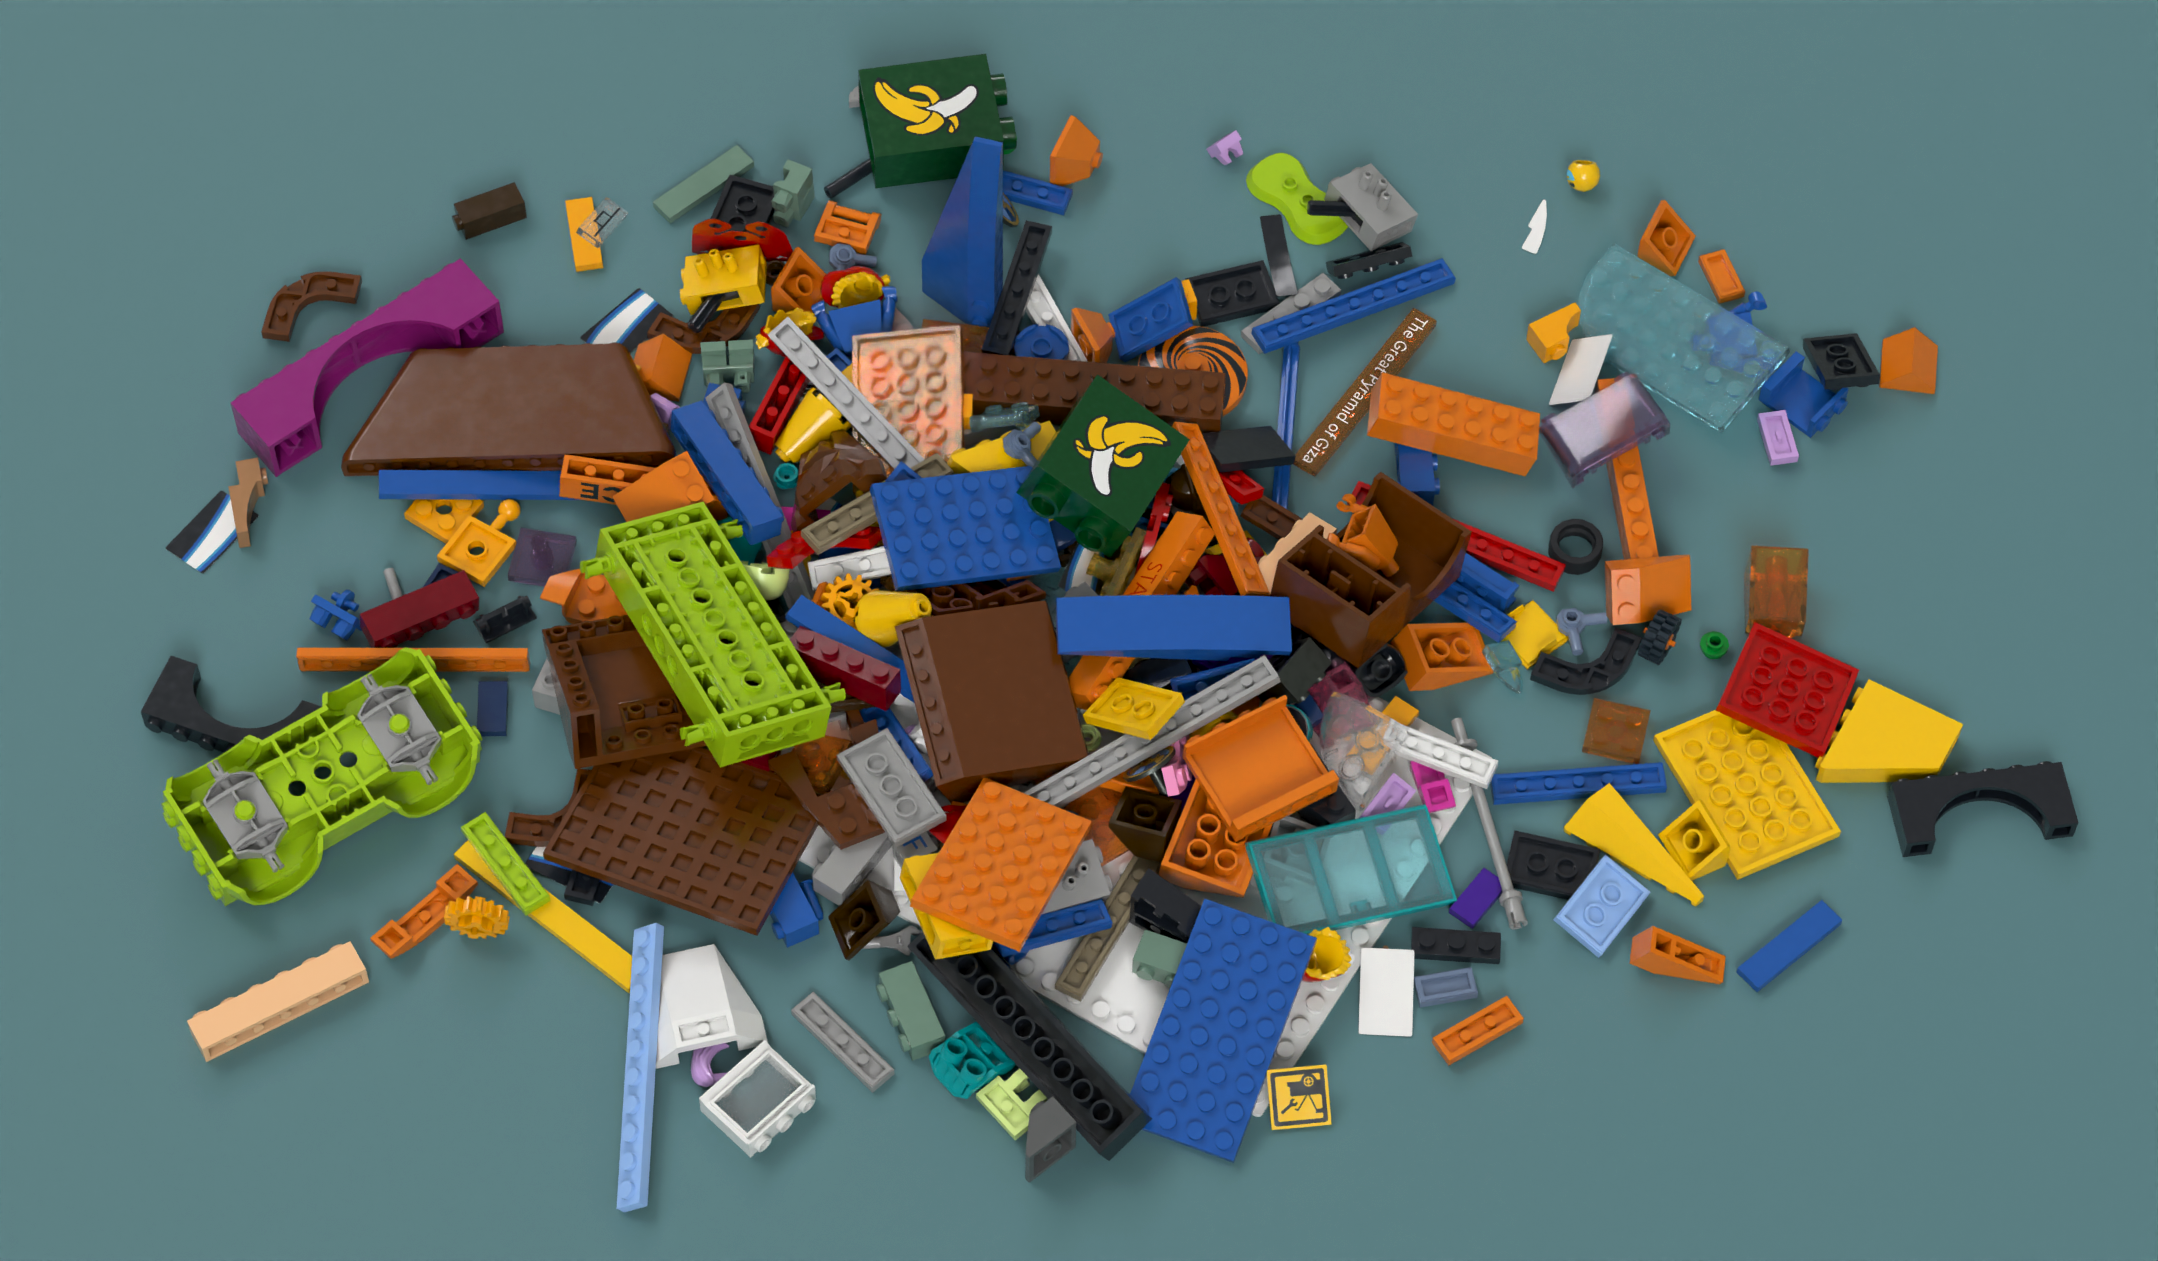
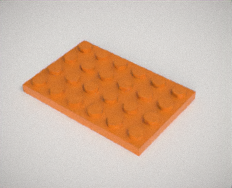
(1001, 864)

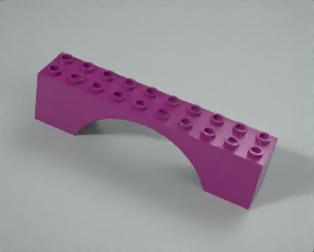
(285, 411)

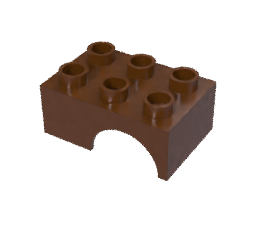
(1363, 609)

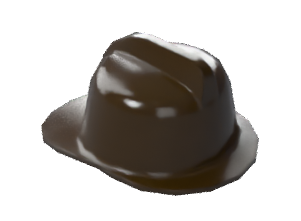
(1184, 494)

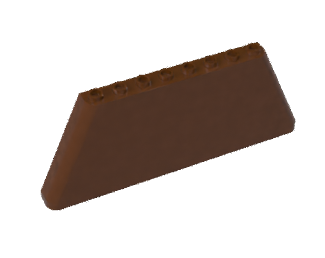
(511, 411)

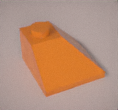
(1074, 154)
(1092, 334)

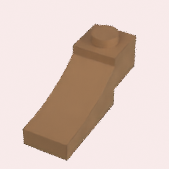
(245, 496)

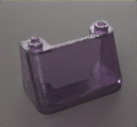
(1603, 427)

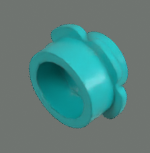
(786, 470)

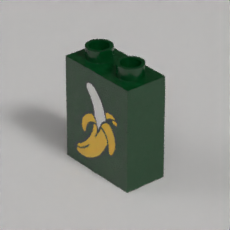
(927, 115)
(1102, 467)

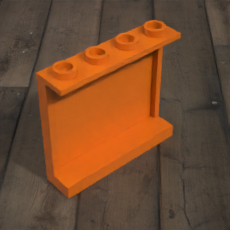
(1258, 768)

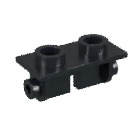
(505, 619)

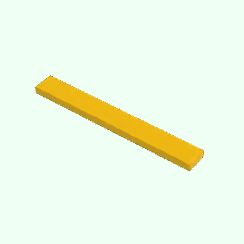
(563, 924)

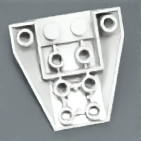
(703, 1006)

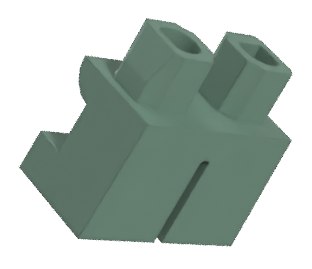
(793, 194)
(740, 367)

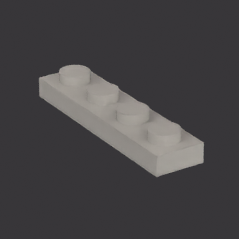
(1313, 293)

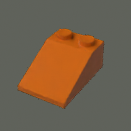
(664, 489)
(1646, 585)
(1441, 654)

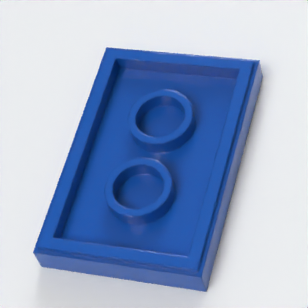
(1150, 319)

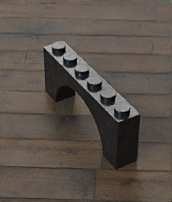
(175, 710)
(2034, 789)

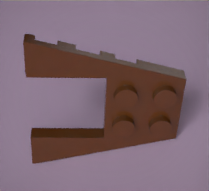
(840, 812)

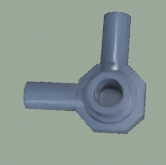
(844, 256)
(1018, 443)
(1573, 622)

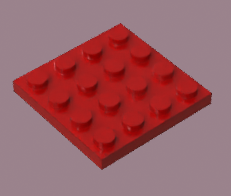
(1787, 690)

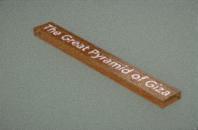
(1356, 400)

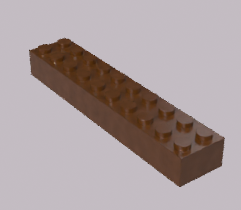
(1058, 384)

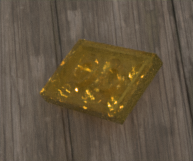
(1117, 572)

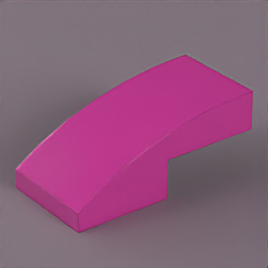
(1432, 787)

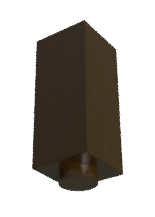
(489, 211)

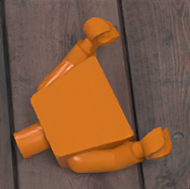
(1367, 537)

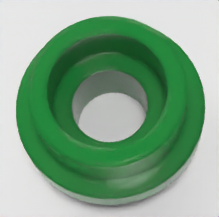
(1710, 650)

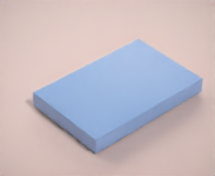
(1601, 906)

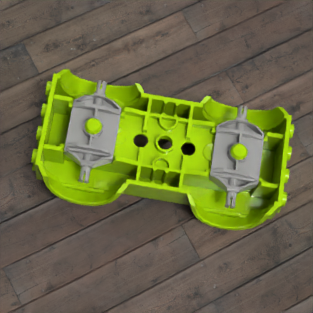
(265, 842)

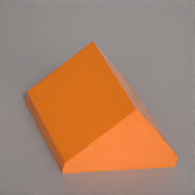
(1665, 240)
(797, 284)
(1909, 362)
(663, 366)

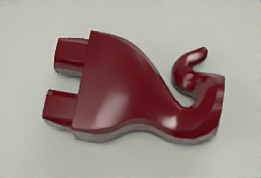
(1214, 574)

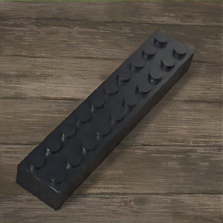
(1039, 1045)

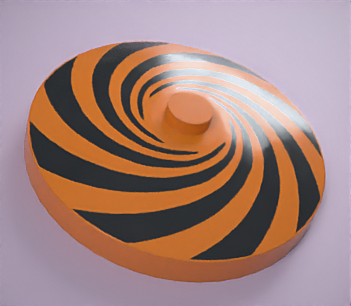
(1203, 350)

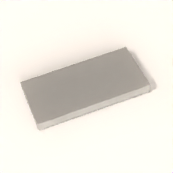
(891, 787)

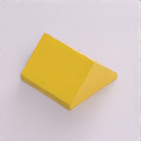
(1696, 842)

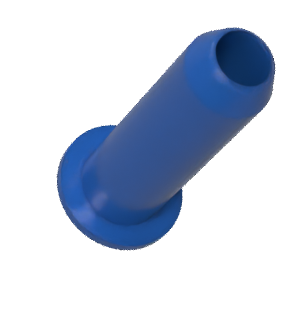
(809, 892)

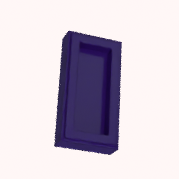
(1477, 898)

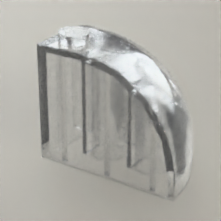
(1358, 745)

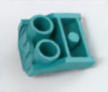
(968, 1061)

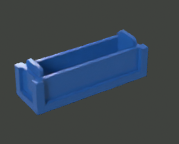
(1487, 584)

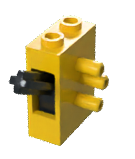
(722, 282)

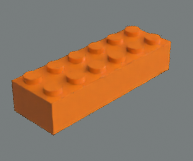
(1453, 424)

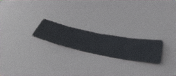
(1278, 255)

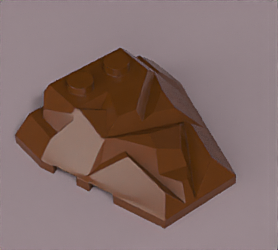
(828, 470)
(979, 596)

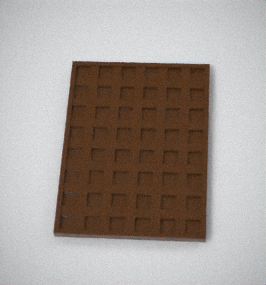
(687, 834)

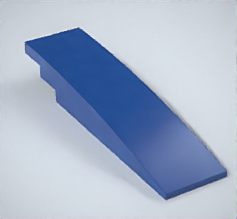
(1174, 626)

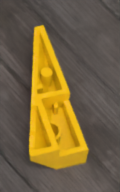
(1614, 828)

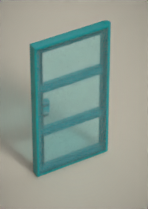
(1352, 871)

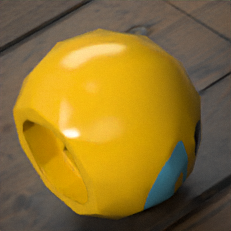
(1583, 175)

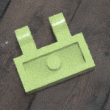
(1006, 1106)

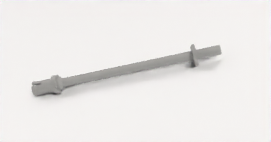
(1510, 898)

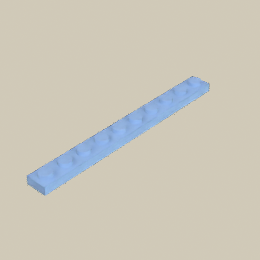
(640, 1068)

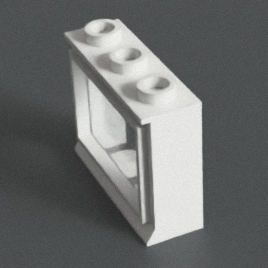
(757, 1099)

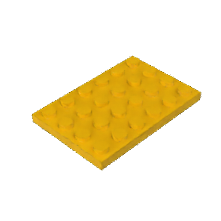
(1749, 789)

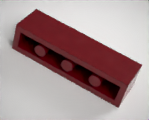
(420, 611)
(857, 672)

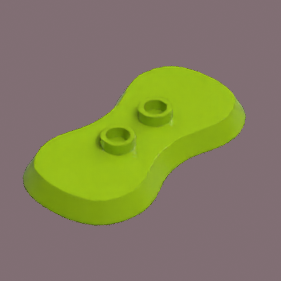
(1286, 186)

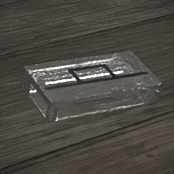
(602, 222)

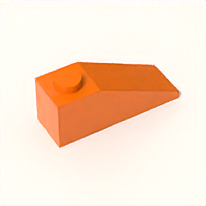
(1676, 957)

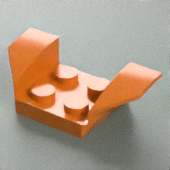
(581, 597)

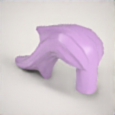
(701, 1065)

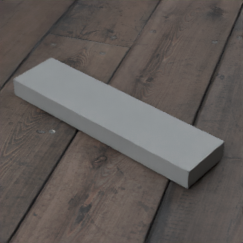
(842, 1042)

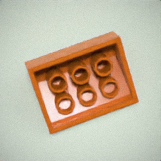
(1204, 852)

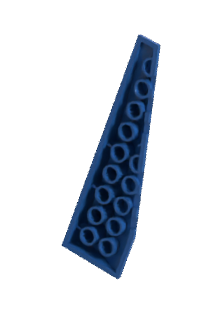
(966, 250)

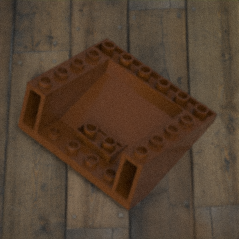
(612, 693)
(991, 697)

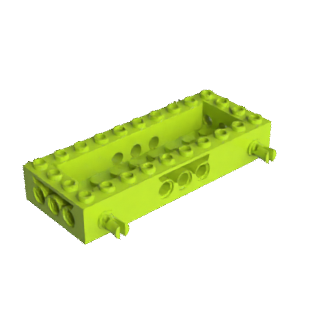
(686, 634)

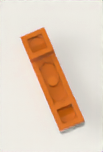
(426, 916)

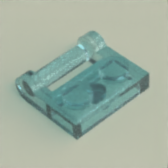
(996, 416)

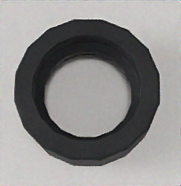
(1582, 529)

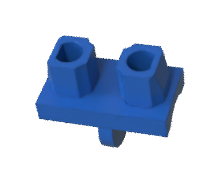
(325, 610)

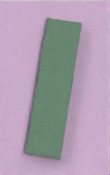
(702, 184)

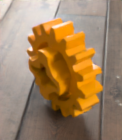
(839, 601)
(476, 917)

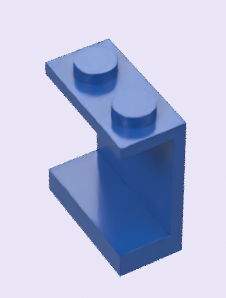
(1802, 396)

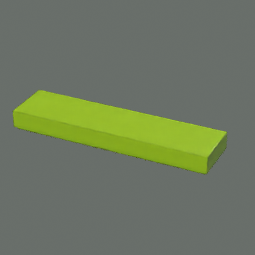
(505, 863)

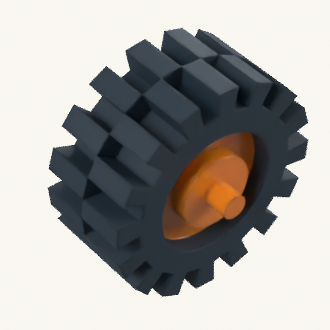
(1659, 637)

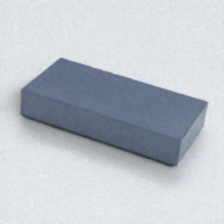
(1445, 987)

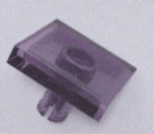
(540, 556)

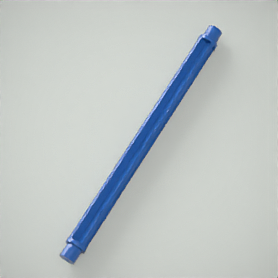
(1286, 420)

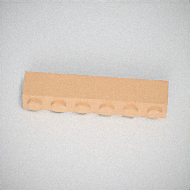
(278, 1001)

